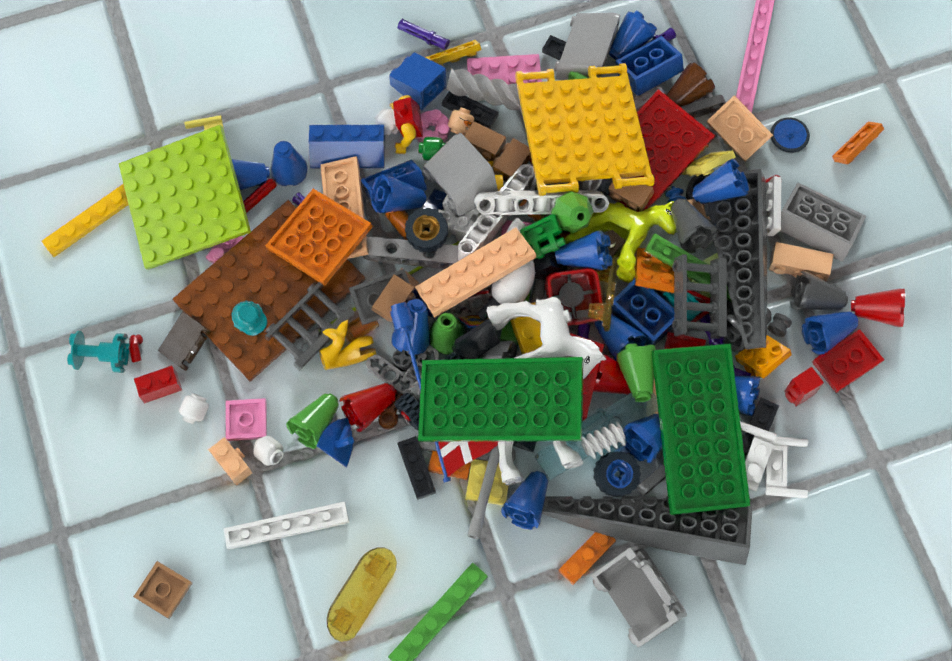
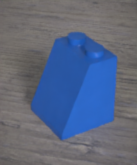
(419, 79)

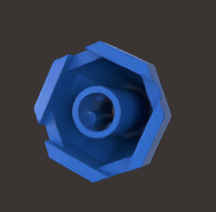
(643, 438)

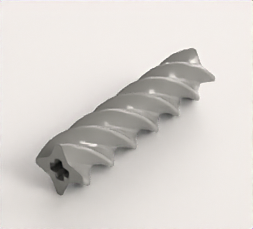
(482, 88)

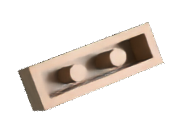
(794, 259)

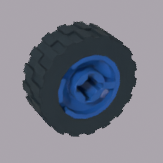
(610, 464)

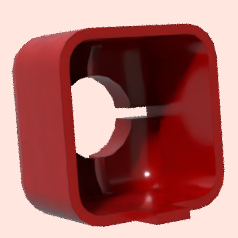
(586, 279)

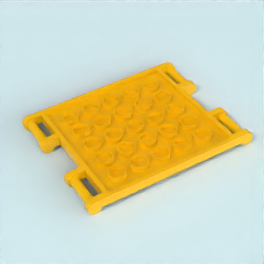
(583, 129)

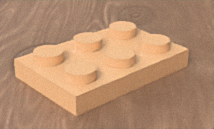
(739, 128)

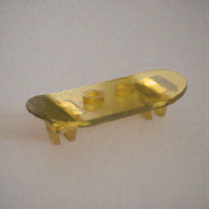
(602, 311)
(360, 593)

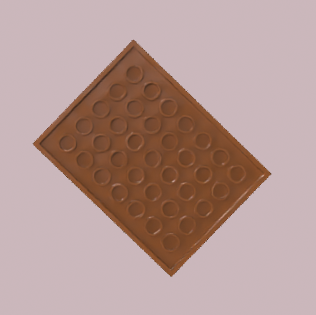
(264, 278)

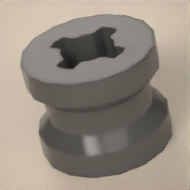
(779, 325)
(399, 358)

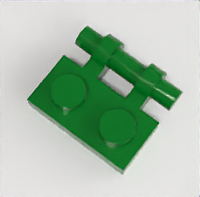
(541, 231)

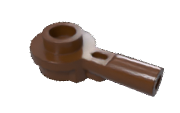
(388, 419)

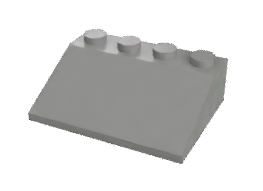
(820, 221)

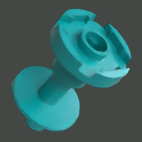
(114, 352)

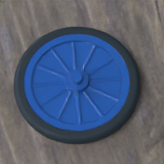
(790, 135)

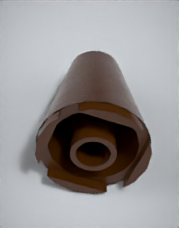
(690, 86)

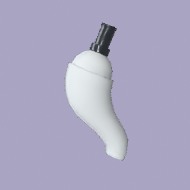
(512, 287)

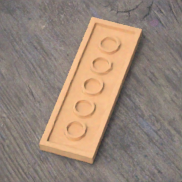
(343, 185)
(475, 272)

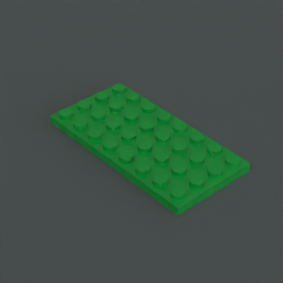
(501, 400)
(700, 428)

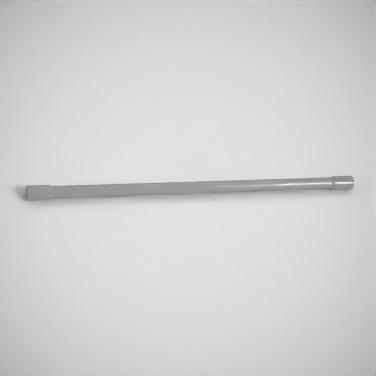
(477, 520)

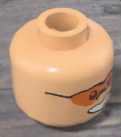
(460, 121)

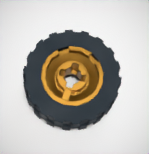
(426, 240)

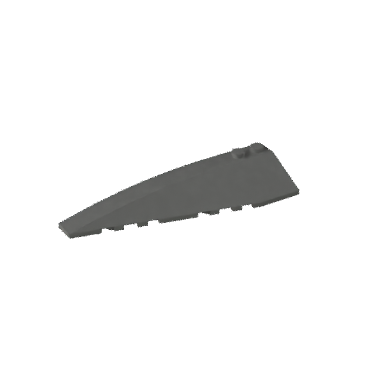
(743, 243)
(648, 522)

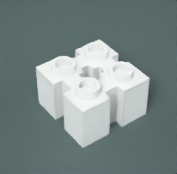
(458, 224)

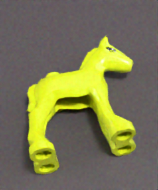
(630, 226)

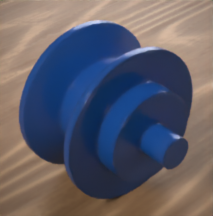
(674, 194)

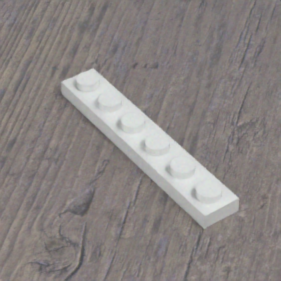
(286, 525)

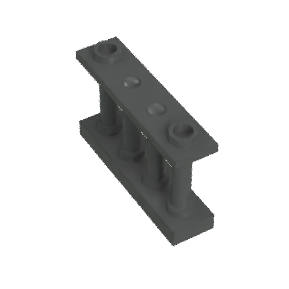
(718, 297)
(314, 343)

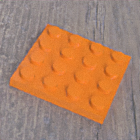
(319, 236)

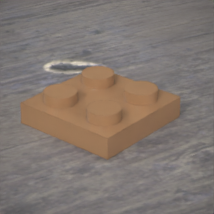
(163, 589)

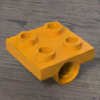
(763, 360)

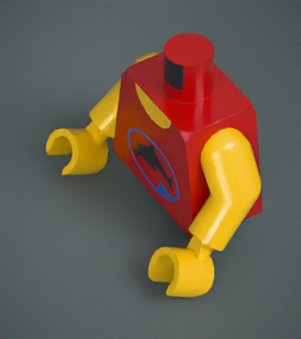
(408, 121)

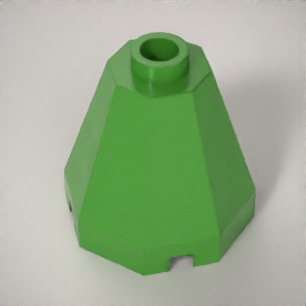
(573, 211)

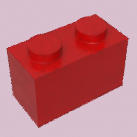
(157, 384)
(803, 386)

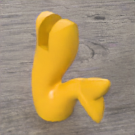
(334, 358)

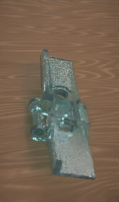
(625, 409)

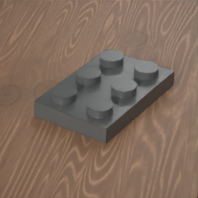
(367, 293)

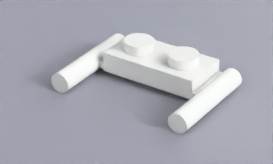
(757, 454)
(777, 469)

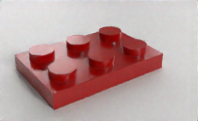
(848, 361)

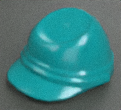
(249, 318)

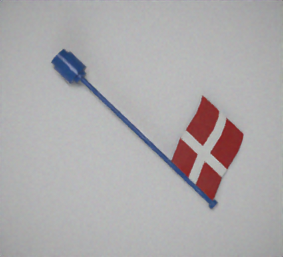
(451, 454)

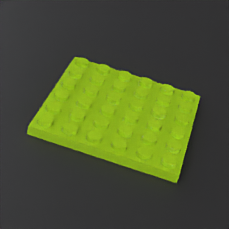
(184, 197)

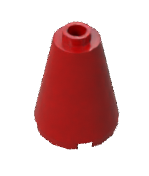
(881, 307)
(610, 378)
(367, 404)

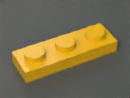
(455, 53)

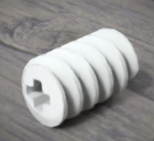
(603, 440)

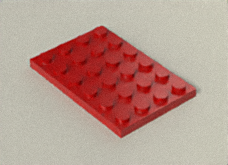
(670, 140)

